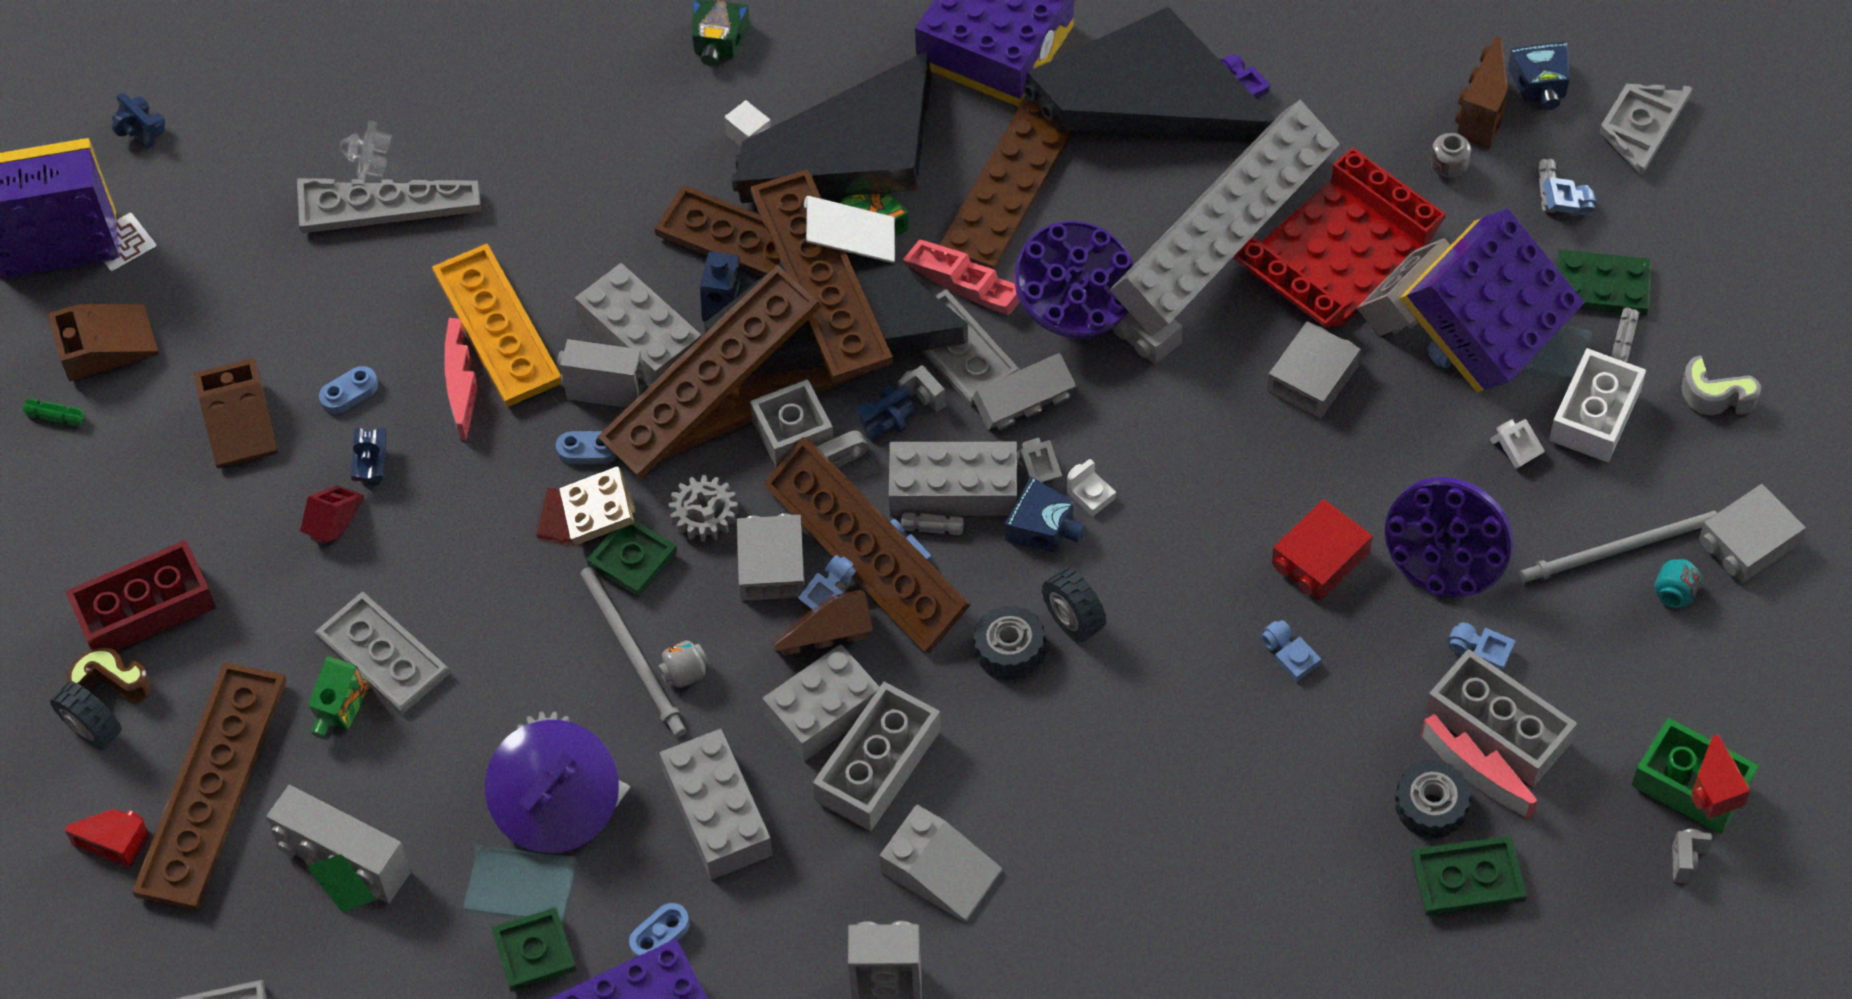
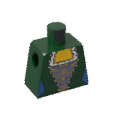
(718, 29)

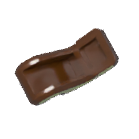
(107, 666)

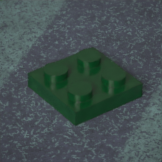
(632, 557)
(533, 949)

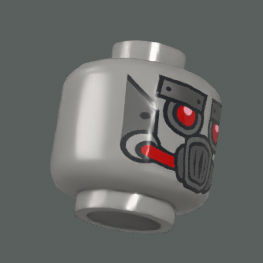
(1450, 155)

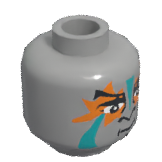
(683, 664)

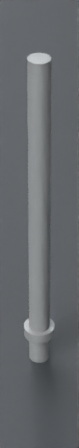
(1544, 570)
(669, 714)

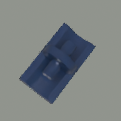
(134, 120)
(887, 413)
(368, 456)

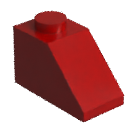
(1719, 782)
(110, 835)

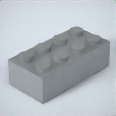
(633, 316)
(953, 478)
(1501, 716)
(877, 756)
(716, 804)
(319, 831)

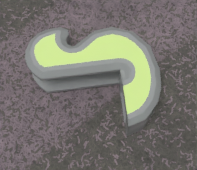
(1717, 395)

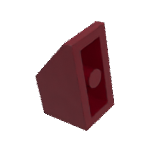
(330, 513)

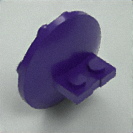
(1067, 279)
(1449, 537)
(551, 786)

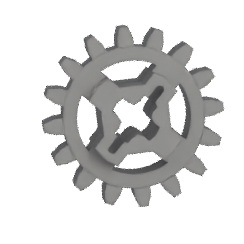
(703, 508)

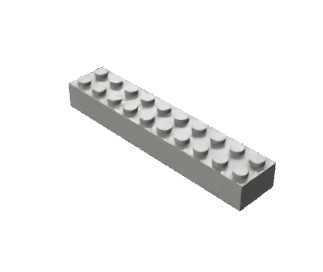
(1224, 218)

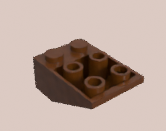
(1485, 99)
(101, 337)
(235, 412)
(833, 618)

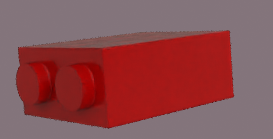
(1321, 550)

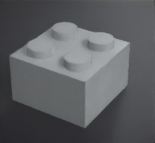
(787, 417)

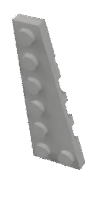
(345, 205)

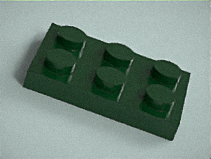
(1607, 280)
(1468, 875)

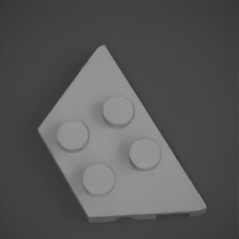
(1642, 121)

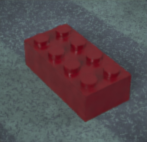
(141, 598)

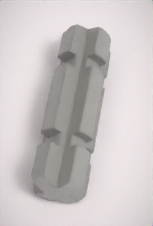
(1546, 170)
(1625, 334)
(932, 523)

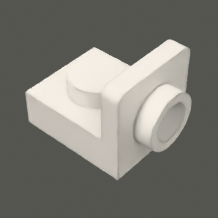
(1518, 442)
(1088, 488)

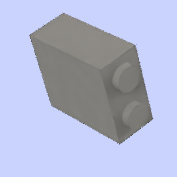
(1314, 369)
(601, 373)
(1751, 533)
(770, 557)

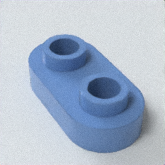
(349, 389)
(585, 450)
(655, 928)

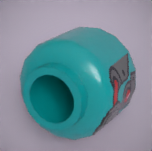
(1677, 583)

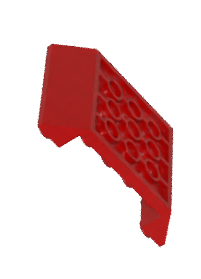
(1343, 240)

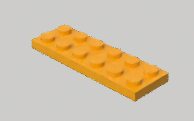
(497, 325)

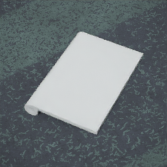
(850, 229)

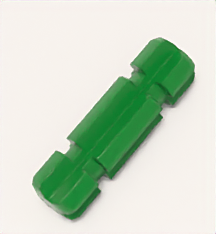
(53, 412)

